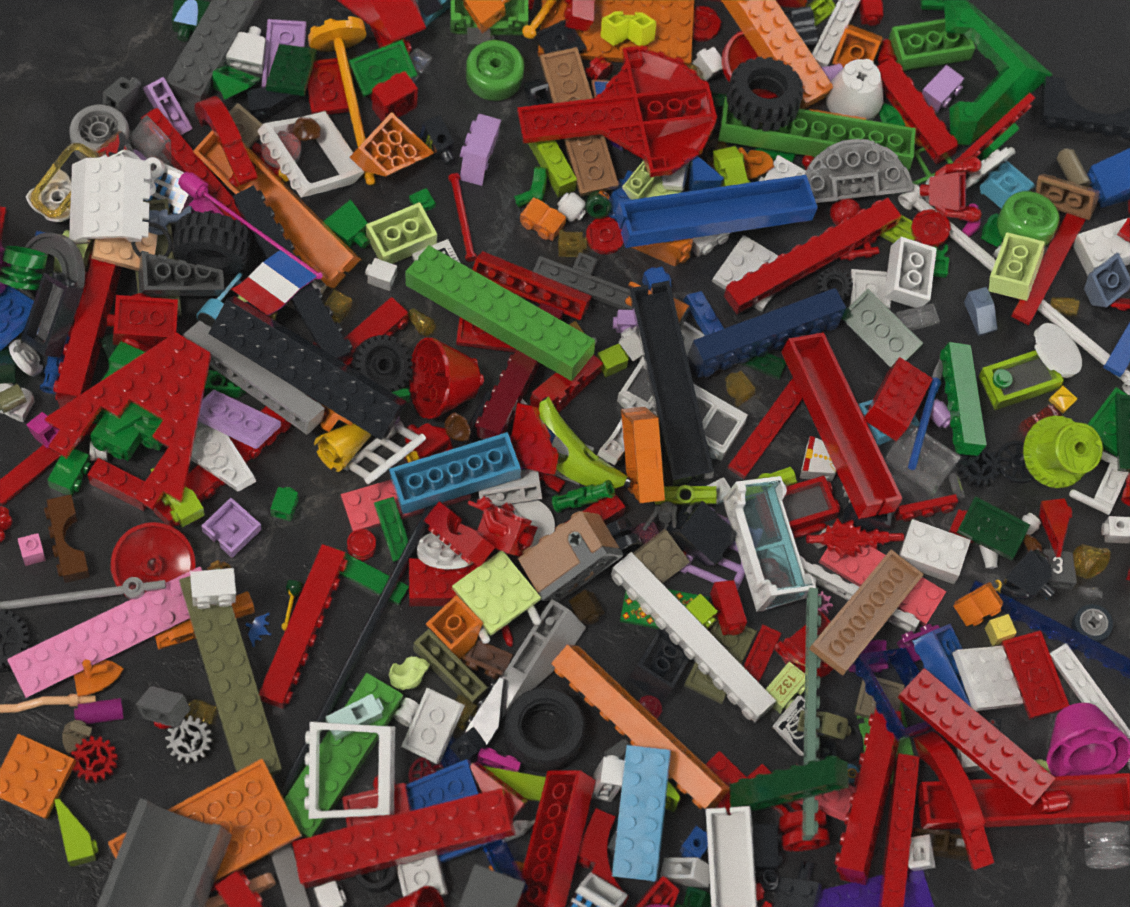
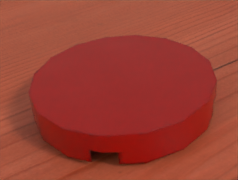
(705, 24)
(930, 228)
(604, 236)

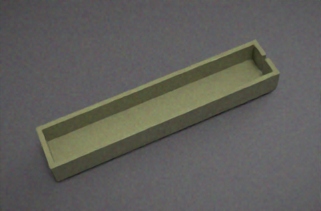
(231, 683)

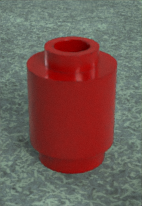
(1053, 801)

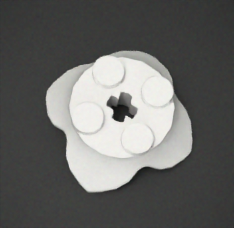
(56, 189)

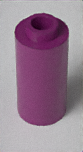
(99, 711)

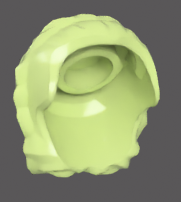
(409, 673)

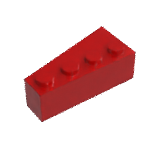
(563, 390)

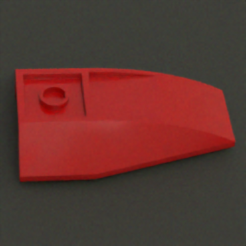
(389, 17)

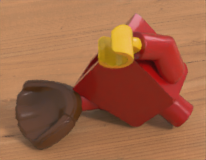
(304, 130)
(438, 438)

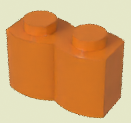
(542, 219)
(978, 604)

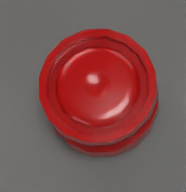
(599, 69)
(361, 544)

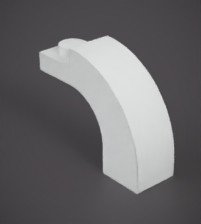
(613, 449)

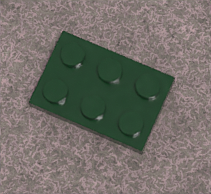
(291, 69)
(993, 528)

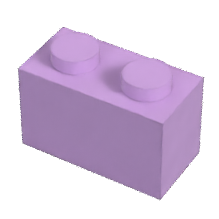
(943, 88)

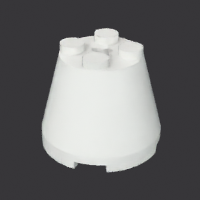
(857, 90)

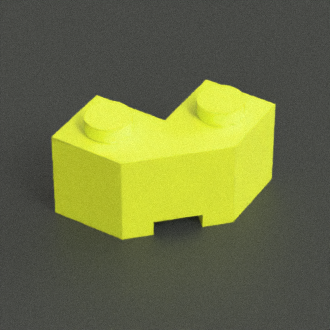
(636, 28)

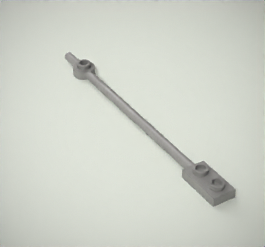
(125, 589)

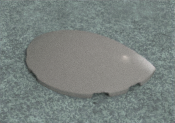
(856, 170)

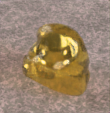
(1090, 560)

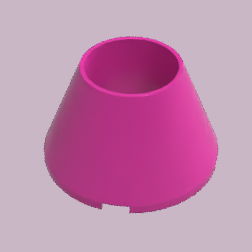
(1086, 743)

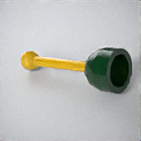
(294, 589)

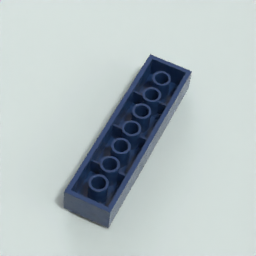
(765, 333)

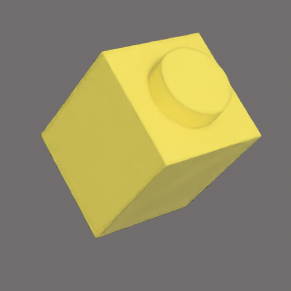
(1000, 629)

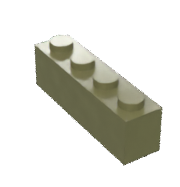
(449, 668)

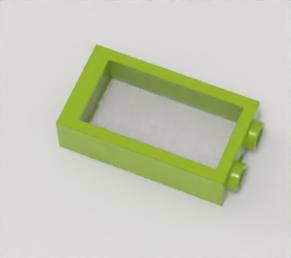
(1029, 380)

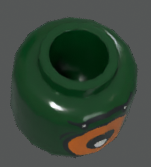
(599, 204)

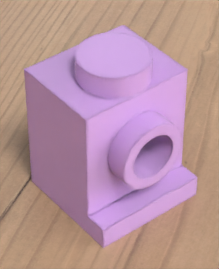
(624, 319)

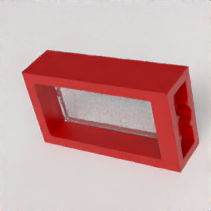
(810, 503)

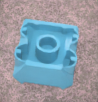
(1004, 183)

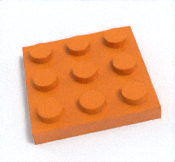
(34, 776)

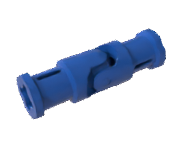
(51, 372)

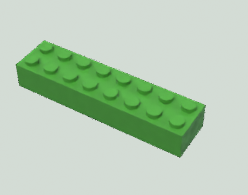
(341, 759)

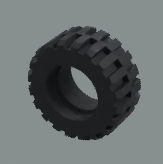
(759, 111)
(212, 241)

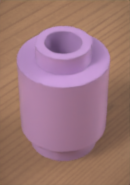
(940, 414)

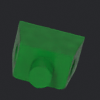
(349, 225)

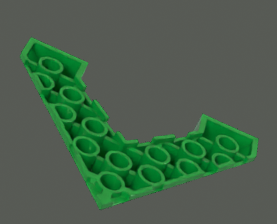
(1017, 71)

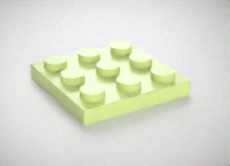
(496, 592)

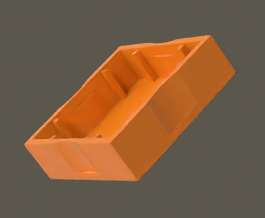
(643, 454)

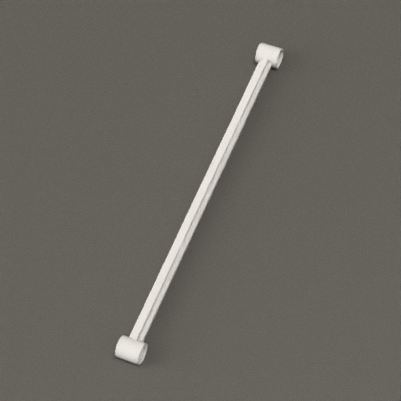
(913, 198)

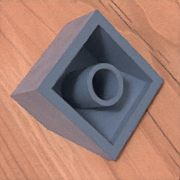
(1107, 282)

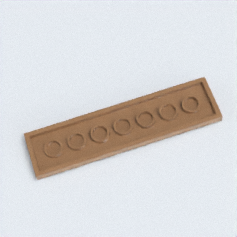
(586, 154)
(866, 612)

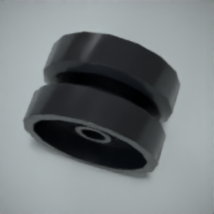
(625, 539)

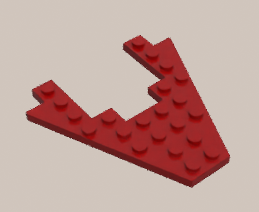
(163, 382)

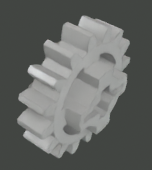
(198, 736)

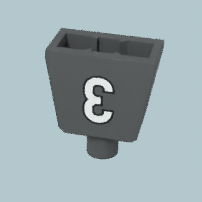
(1062, 570)

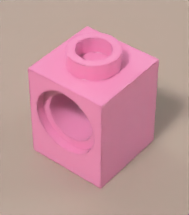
(31, 549)

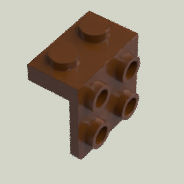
(488, 658)

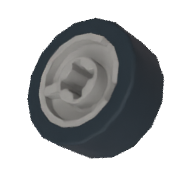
(1097, 615)

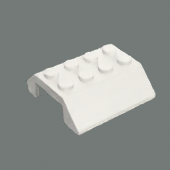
(109, 199)

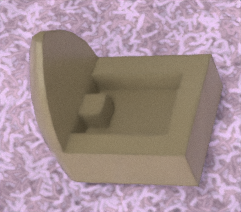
(74, 733)

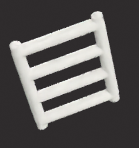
(384, 464)

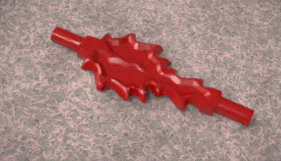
(847, 539)

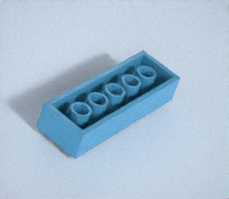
(455, 473)
(641, 813)

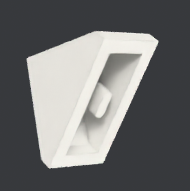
(921, 853)

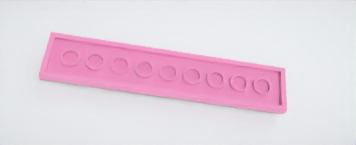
(99, 637)

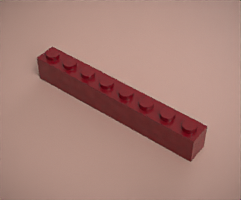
(510, 390)

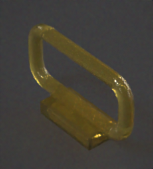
(66, 203)

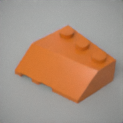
(390, 148)

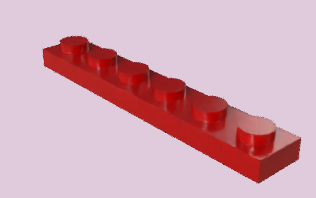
(766, 430)

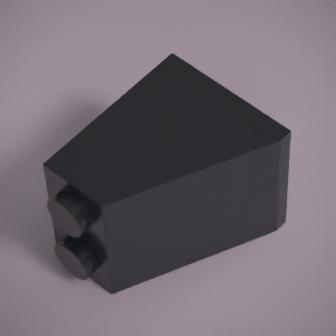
(701, 533)

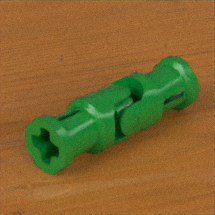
(583, 496)

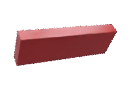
(761, 652)

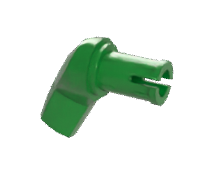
(537, 187)

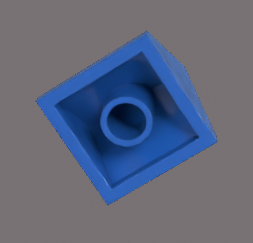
(702, 176)

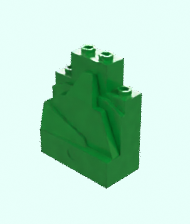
(135, 426)

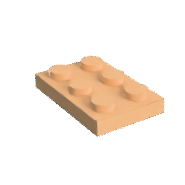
(120, 251)

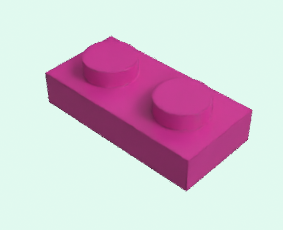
(493, 759)

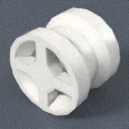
(95, 454)

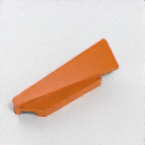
(184, 632)

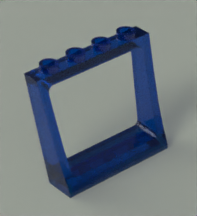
(907, 672)

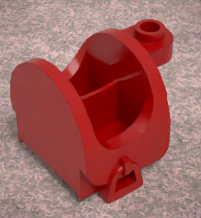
(794, 648)

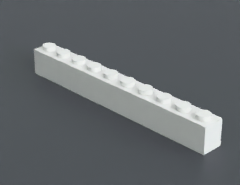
(692, 637)

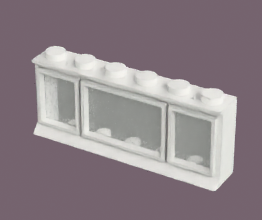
(719, 419)

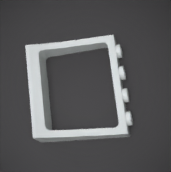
(331, 143)
(386, 770)

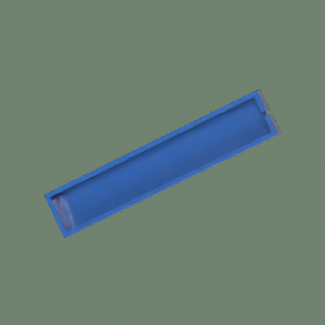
(715, 211)

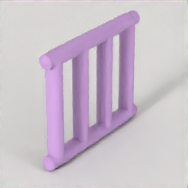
(724, 562)

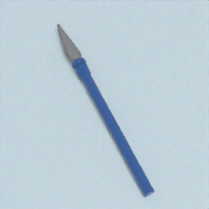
(933, 389)

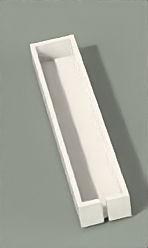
(731, 857)

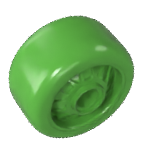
(494, 70)
(1029, 216)

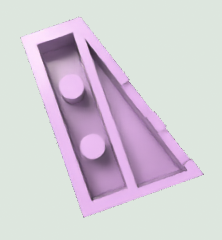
(479, 148)

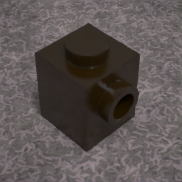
(586, 607)

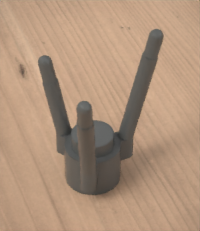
(666, 514)

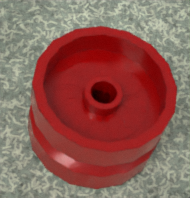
(792, 826)

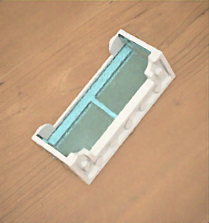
(766, 542)

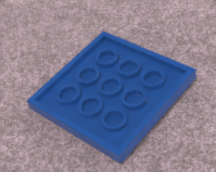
(441, 787)

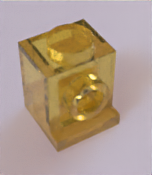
(571, 243)
(739, 387)

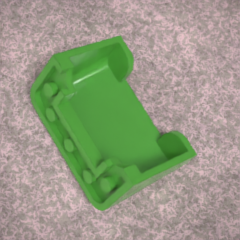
(510, 24)

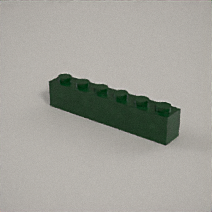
(790, 784)

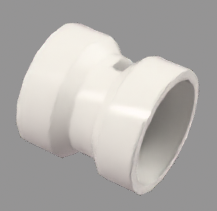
(406, 712)

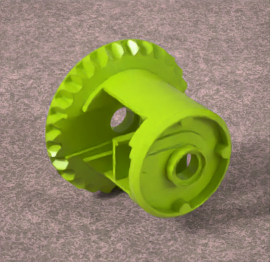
(1061, 451)

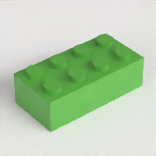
(929, 45)

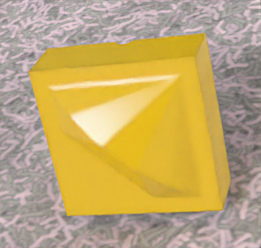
(1063, 399)

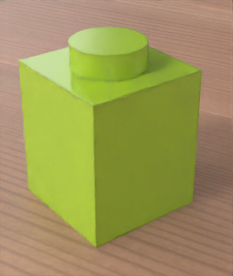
(613, 360)
(702, 611)

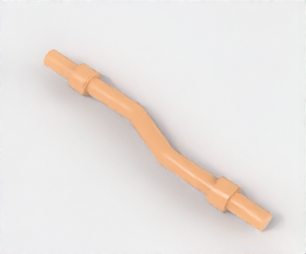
(71, 700)

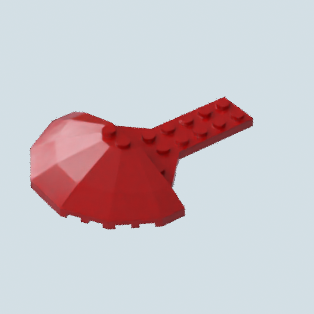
(649, 108)

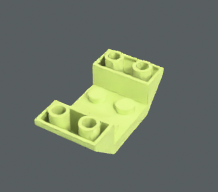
(642, 185)

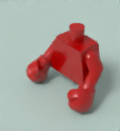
(948, 190)

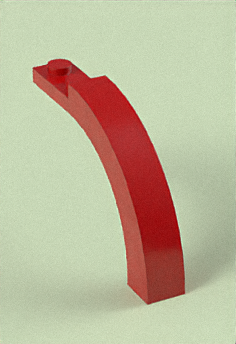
(214, 113)
(961, 795)

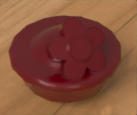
(651, 704)

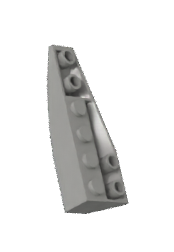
(542, 645)

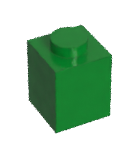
(284, 503)

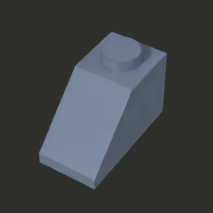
(981, 311)

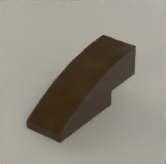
(944, 843)

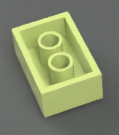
(401, 234)
(1016, 266)

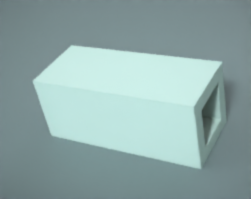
(359, 713)

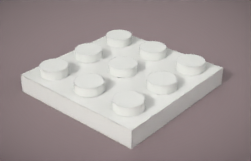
(744, 258)
(987, 678)

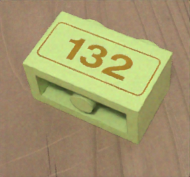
(786, 686)

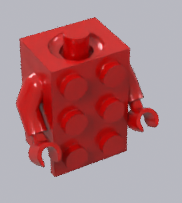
(143, 320)
(502, 527)

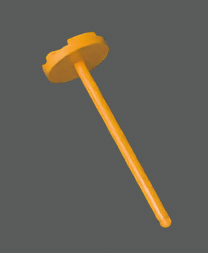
(337, 37)

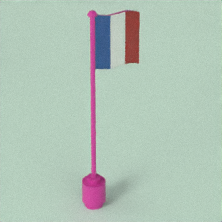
(274, 279)

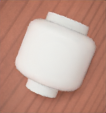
(572, 206)

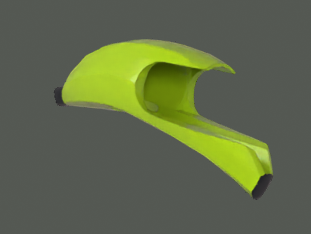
(582, 463)

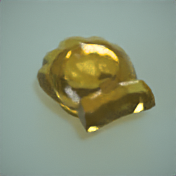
(201, 710)

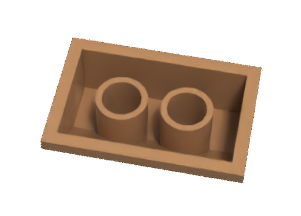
(1068, 196)

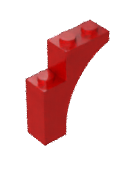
(594, 848)

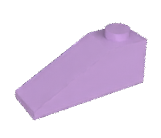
(163, 98)

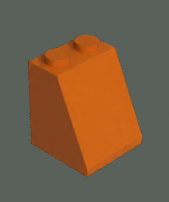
(669, 252)

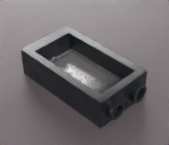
(52, 314)

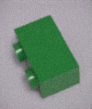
(69, 472)

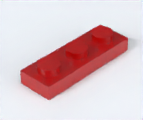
(926, 508)

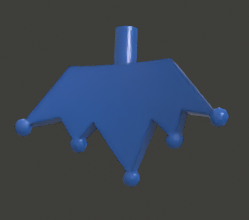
(258, 628)

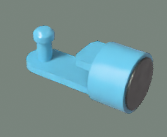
(212, 307)

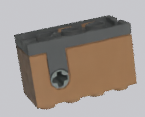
(570, 556)

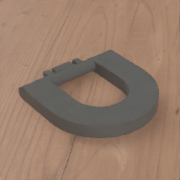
(65, 252)

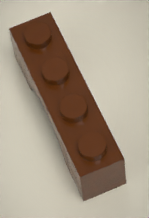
(62, 516)

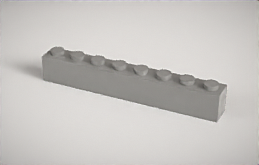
(259, 382)

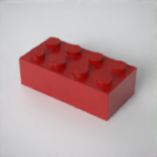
(897, 399)
(433, 585)

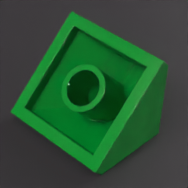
(232, 80)

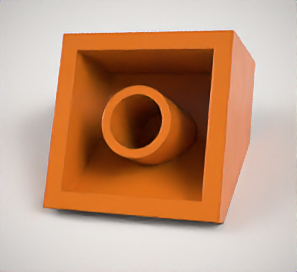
(856, 45)
(456, 626)

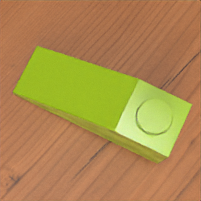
(76, 839)

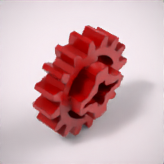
(102, 762)

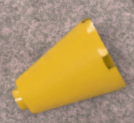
(340, 445)

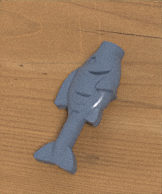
(163, 219)

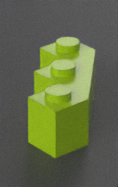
(730, 166)

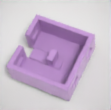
(231, 527)

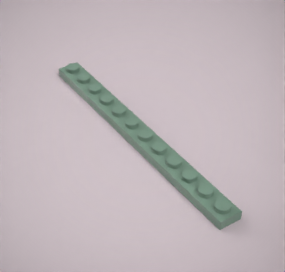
(812, 702)

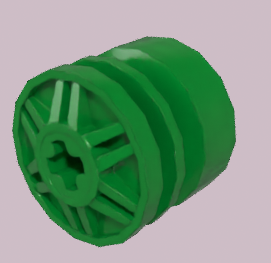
(22, 269)

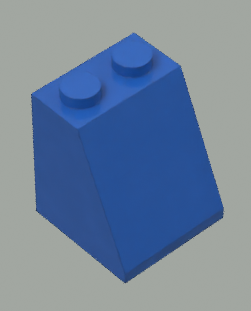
(1112, 179)

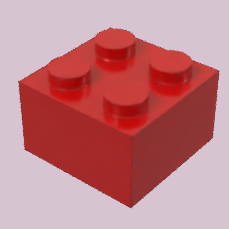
(395, 96)

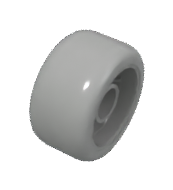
(96, 125)

